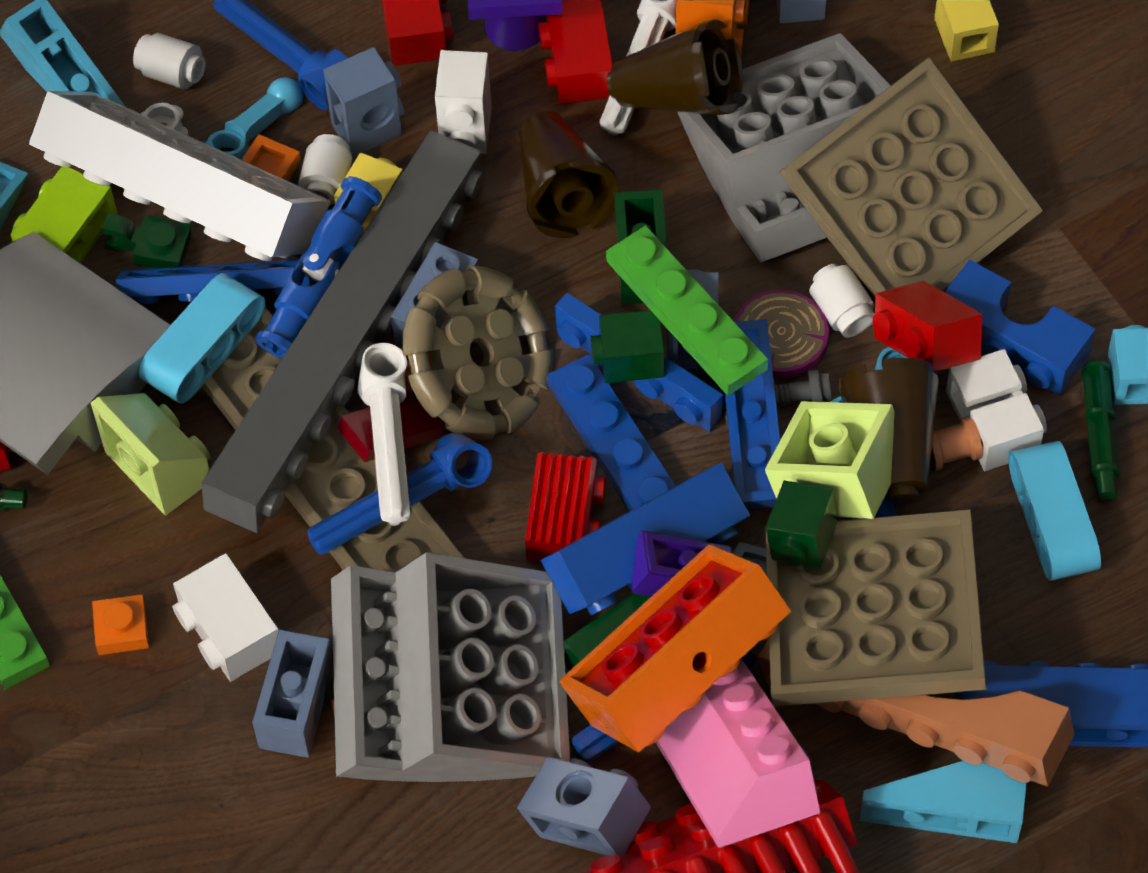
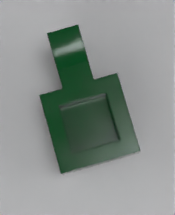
(154, 244)

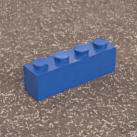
(603, 560)
(1104, 703)

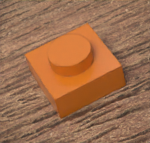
(273, 157)
(120, 624)

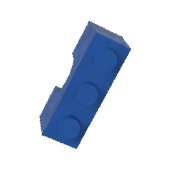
(1045, 351)

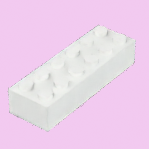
(177, 173)

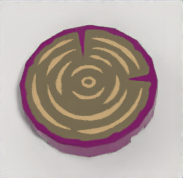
(795, 330)

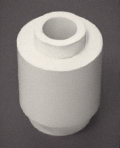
(169, 60)
(325, 166)
(842, 299)

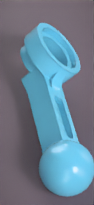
(282, 97)

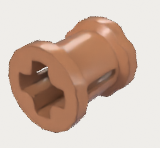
(956, 444)

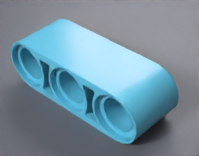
(201, 338)
(1054, 510)

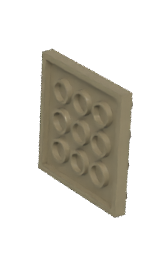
(911, 186)
(881, 614)

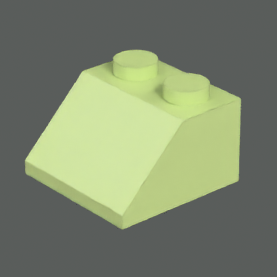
(151, 448)
(841, 450)

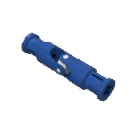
(329, 249)

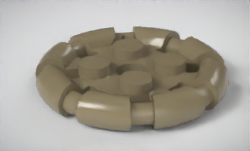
(498, 337)

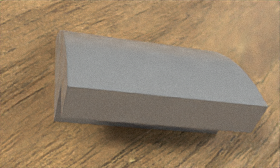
(779, 116)
(61, 348)
(447, 671)

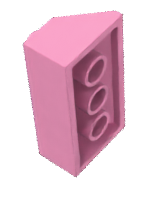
(739, 761)

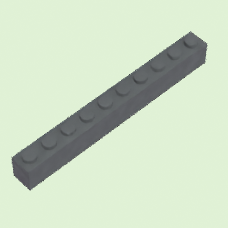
(329, 349)

